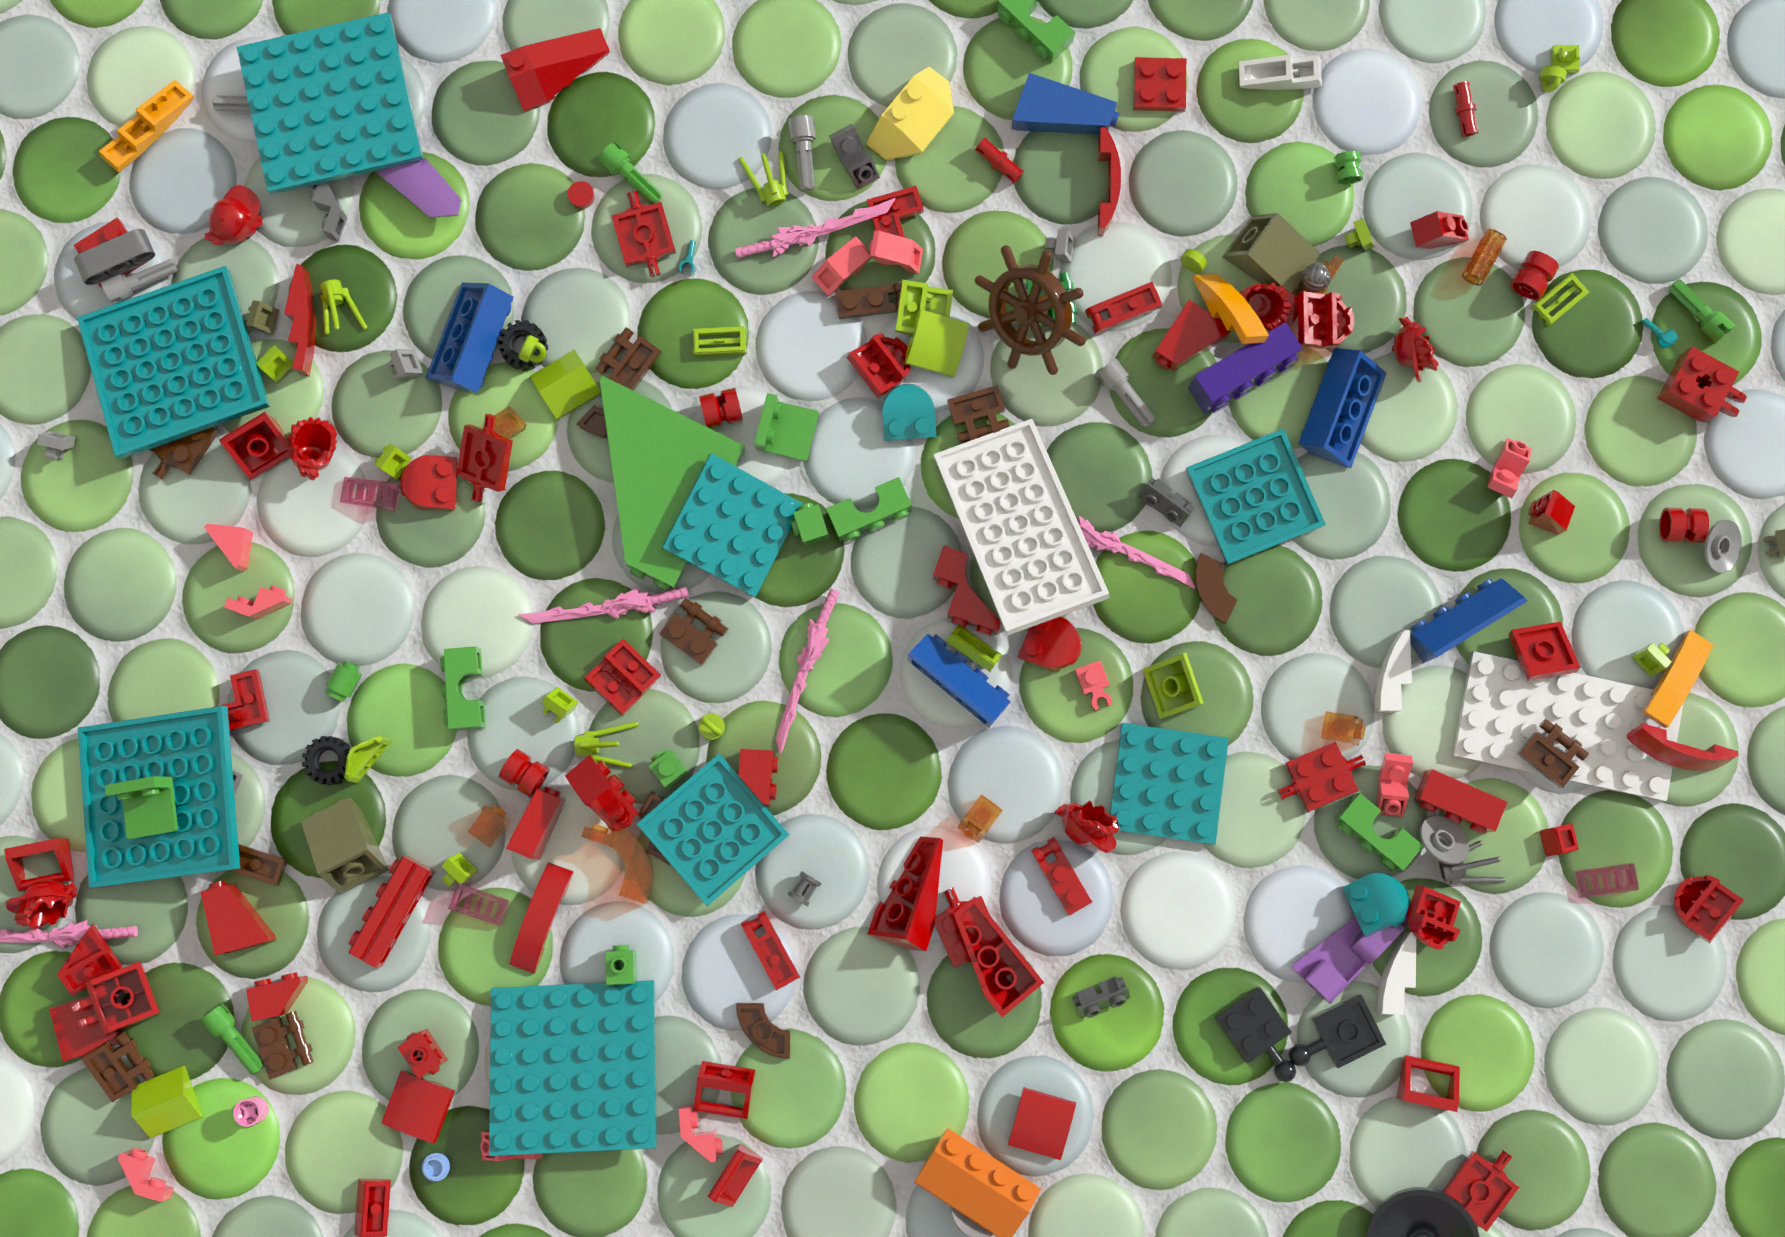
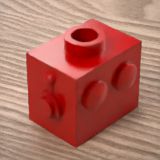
(432, 1054)

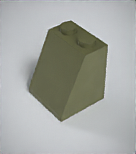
(1271, 251)
(343, 846)

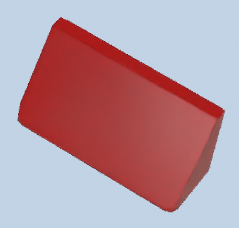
(372, 1207)

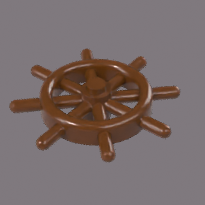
(1030, 309)

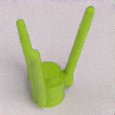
(773, 192)
(333, 296)
(589, 745)

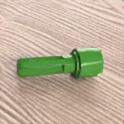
(617, 162)
(1713, 324)
(221, 1024)

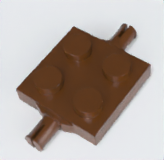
(184, 452)

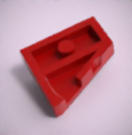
(88, 961)

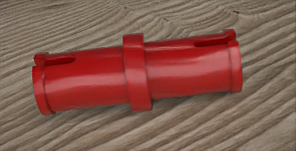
(1465, 109)
(999, 160)

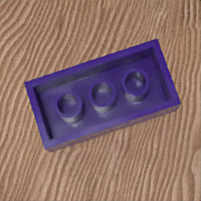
(1244, 369)

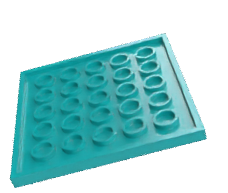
(329, 103)
(172, 362)
(179, 745)
(572, 1068)

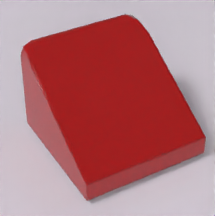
(1559, 840)

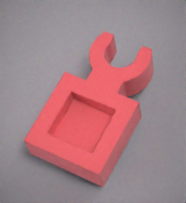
(1093, 680)

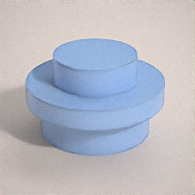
(436, 1167)

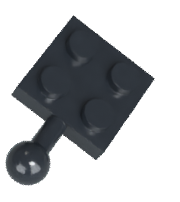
(1254, 1029)
(1345, 1031)

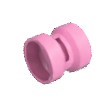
(245, 1111)

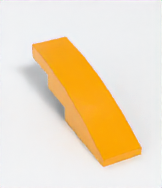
(147, 126)
(1231, 307)
(1678, 679)

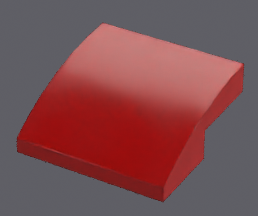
(622, 677)
(74, 1041)
(418, 1107)
(1042, 1123)

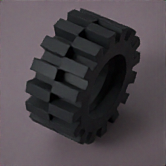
(511, 334)
(313, 755)

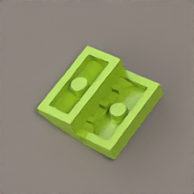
(917, 297)
(936, 343)

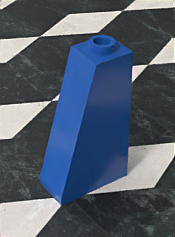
(1061, 109)

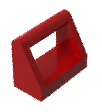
(58, 845)
(728, 1079)
(1405, 1094)
(735, 1176)

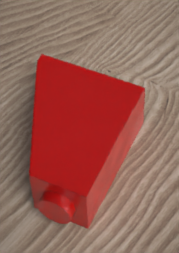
(1189, 337)
(537, 824)
(233, 920)

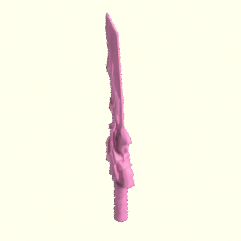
(807, 235)
(1112, 543)
(613, 607)
(809, 655)
(66, 935)

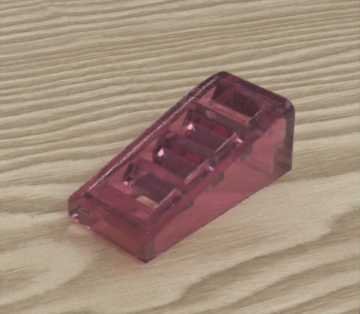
(386, 496)
(1629, 873)
(497, 920)

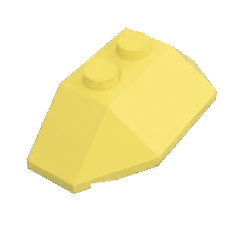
(913, 117)

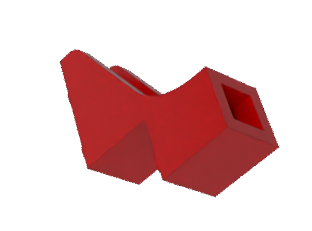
(966, 605)

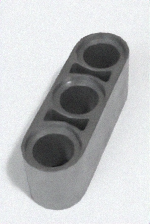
(114, 257)

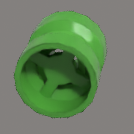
(1348, 167)

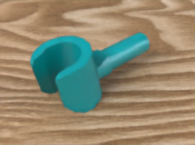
(689, 258)
(1665, 338)

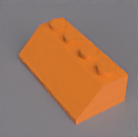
(977, 1185)

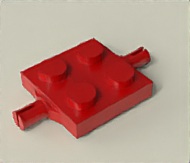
(643, 234)
(484, 458)
(1321, 777)
(949, 930)
(1482, 1187)

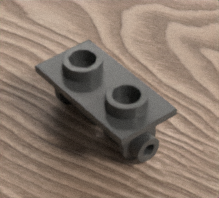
(1156, 495)
(1093, 1003)

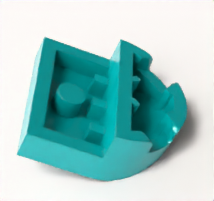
(908, 413)
(1378, 902)

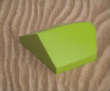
(363, 757)

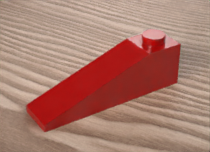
(548, 66)
(910, 908)
(999, 965)

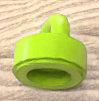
(1553, 75)
(528, 349)
(711, 726)

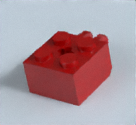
(1714, 383)
(603, 793)
(103, 996)

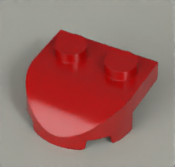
(1323, 319)
(881, 363)
(430, 482)
(1051, 644)
(1705, 905)
(1433, 917)

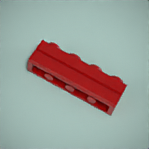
(391, 912)

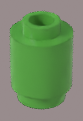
(343, 680)

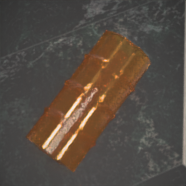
(1484, 257)

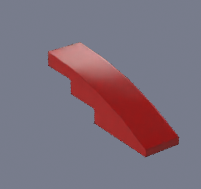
(302, 312)

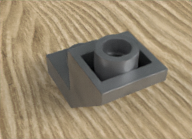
(854, 157)
(326, 200)

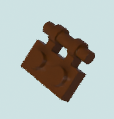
(635, 362)
(977, 406)
(690, 639)
(1548, 759)
(275, 1047)
(110, 1070)

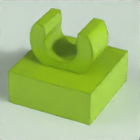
(1566, 57)
(1359, 236)
(275, 363)
(392, 461)
(1652, 658)
(559, 703)
(458, 870)

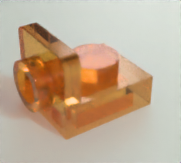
(508, 423)
(1343, 728)
(979, 818)
(489, 824)

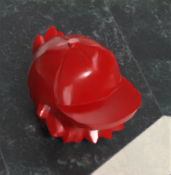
(234, 217)
(1272, 304)
(1413, 349)
(312, 446)
(1089, 825)
(42, 903)

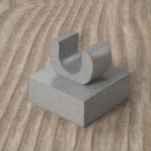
(1062, 245)
(405, 364)
(56, 444)

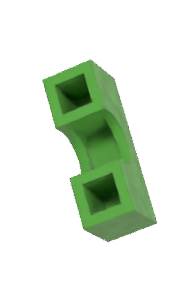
(1048, 38)
(892, 504)
(459, 666)
(1358, 819)

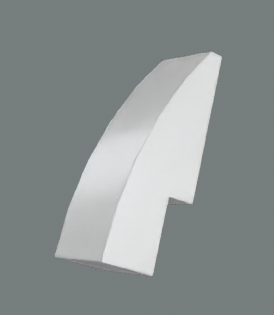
(1281, 73)
(1394, 674)
(1397, 974)

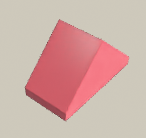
(233, 542)

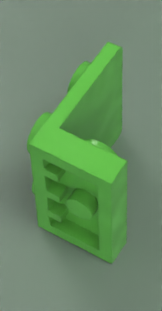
(786, 429)
(146, 805)

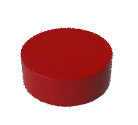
(581, 194)

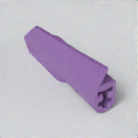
(424, 188)
(1342, 957)

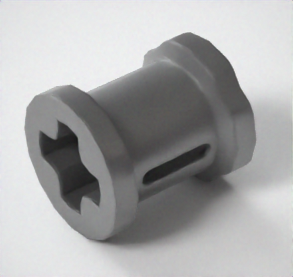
(804, 888)

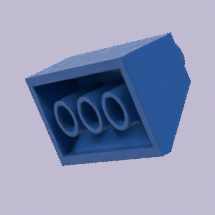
(470, 336)
(1342, 407)
(1464, 619)
(959, 680)

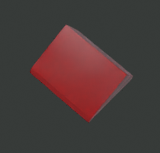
(257, 445)

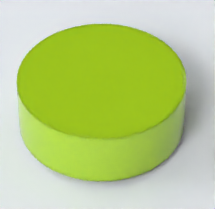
(1193, 260)

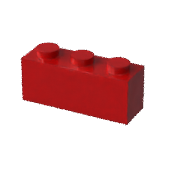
(1460, 802)

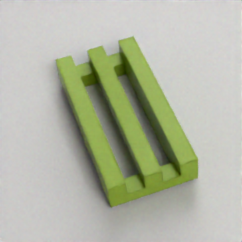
(1543, 313)
(723, 341)
(974, 648)

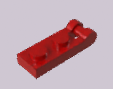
(1124, 307)
(1062, 877)
(770, 951)

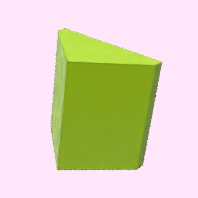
(565, 384)
(1173, 686)
(165, 1102)

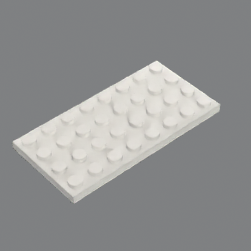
(1021, 527)
(1505, 709)

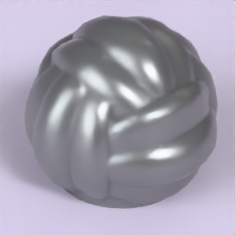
(1316, 277)

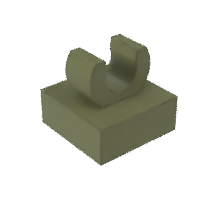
(262, 317)
(1779, 541)

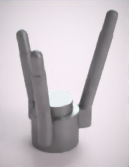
(1454, 872)

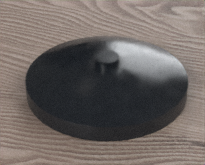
(1421, 1214)

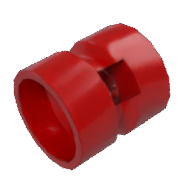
(1534, 276)
(721, 408)
(1687, 525)
(524, 773)

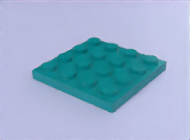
(1255, 496)
(731, 525)
(1168, 783)
(713, 829)

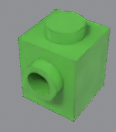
(809, 524)
(667, 768)
(621, 965)

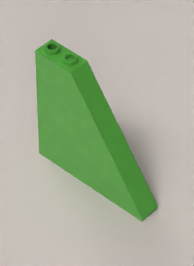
(654, 468)

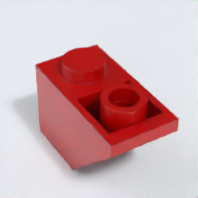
(1439, 230)
(1551, 512)
(757, 771)
(275, 998)

